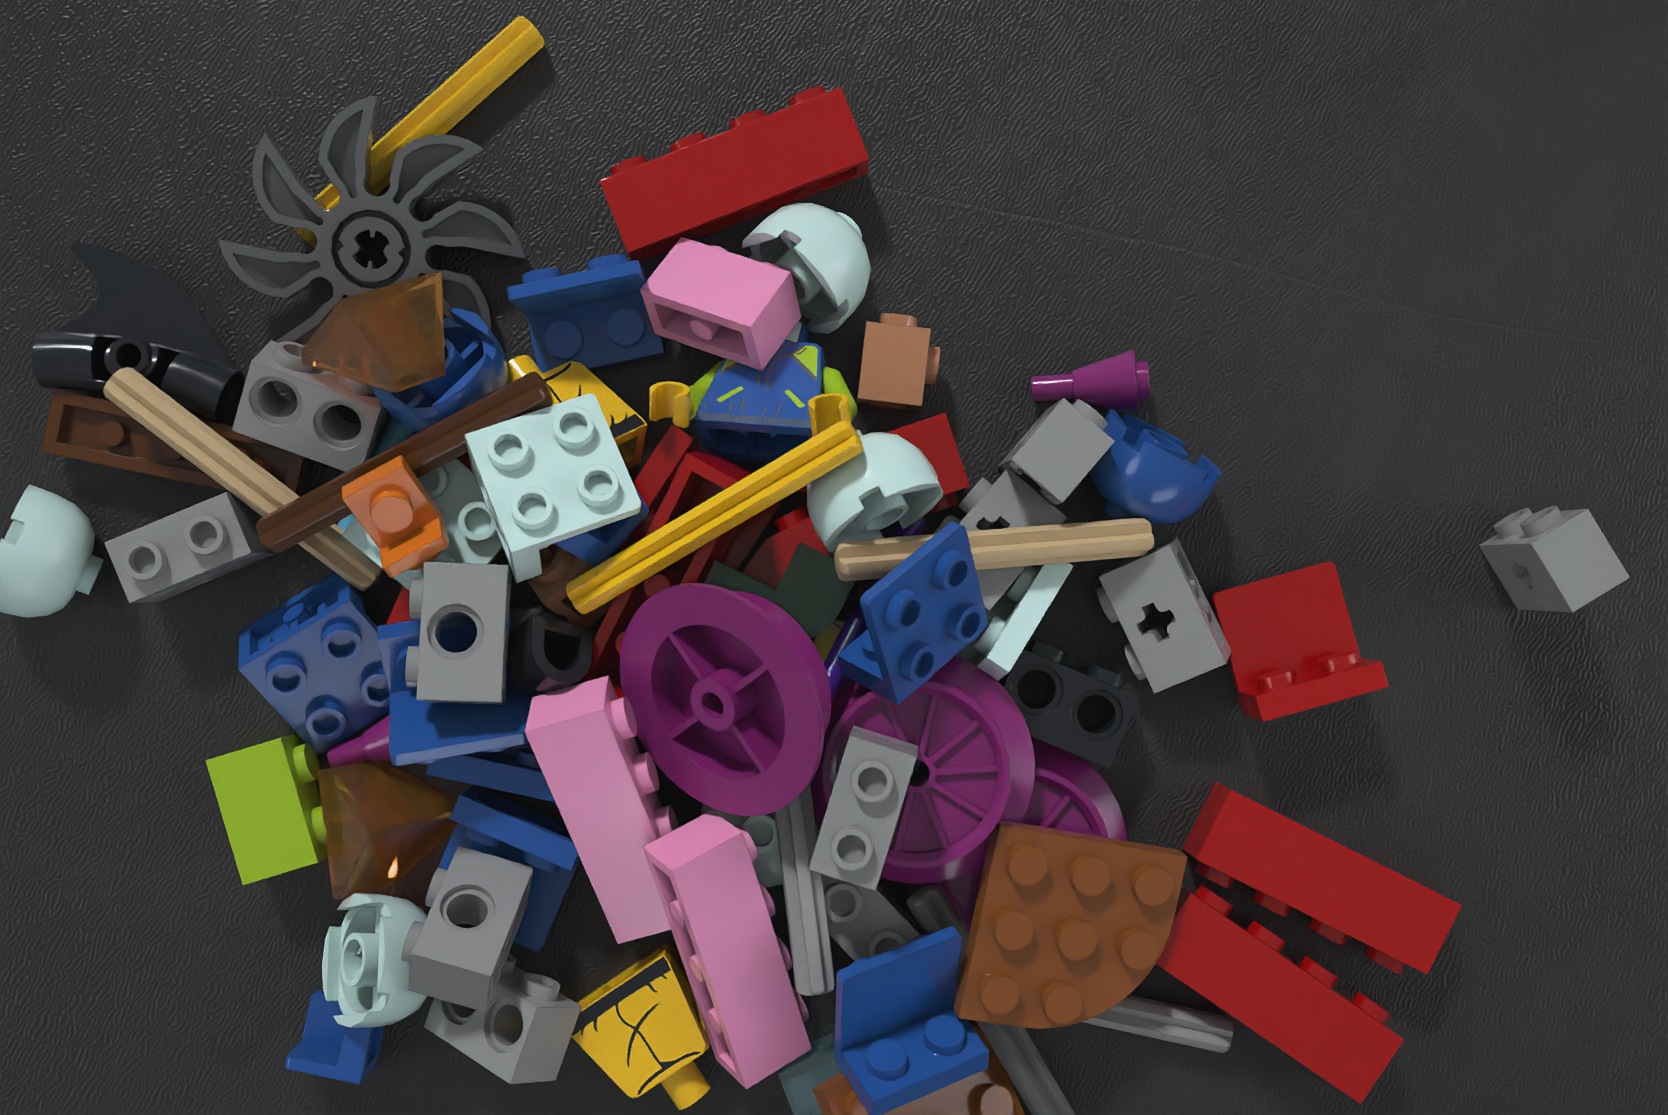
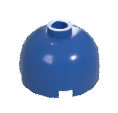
(472, 368)
(1149, 473)

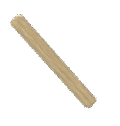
(231, 469)
(1005, 547)

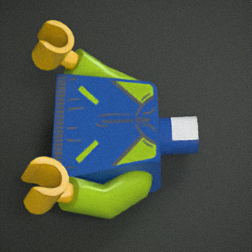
(758, 412)

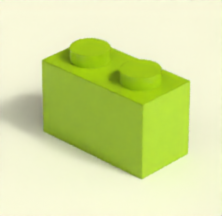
(271, 806)

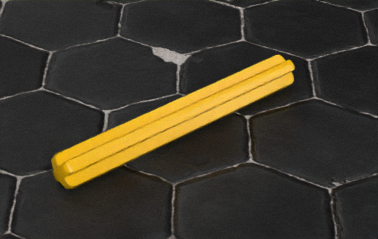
(447, 103)
(715, 516)

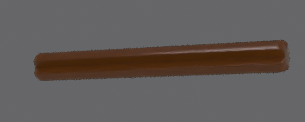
(422, 453)

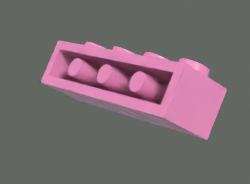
(604, 797)
(730, 946)

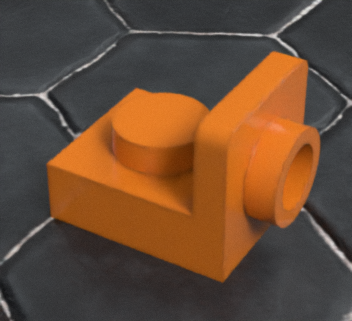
(397, 516)

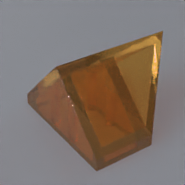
(384, 335)
(378, 824)

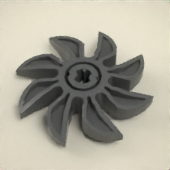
(340, 231)

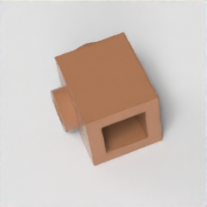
(896, 363)

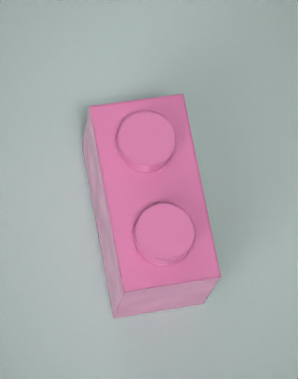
(722, 303)

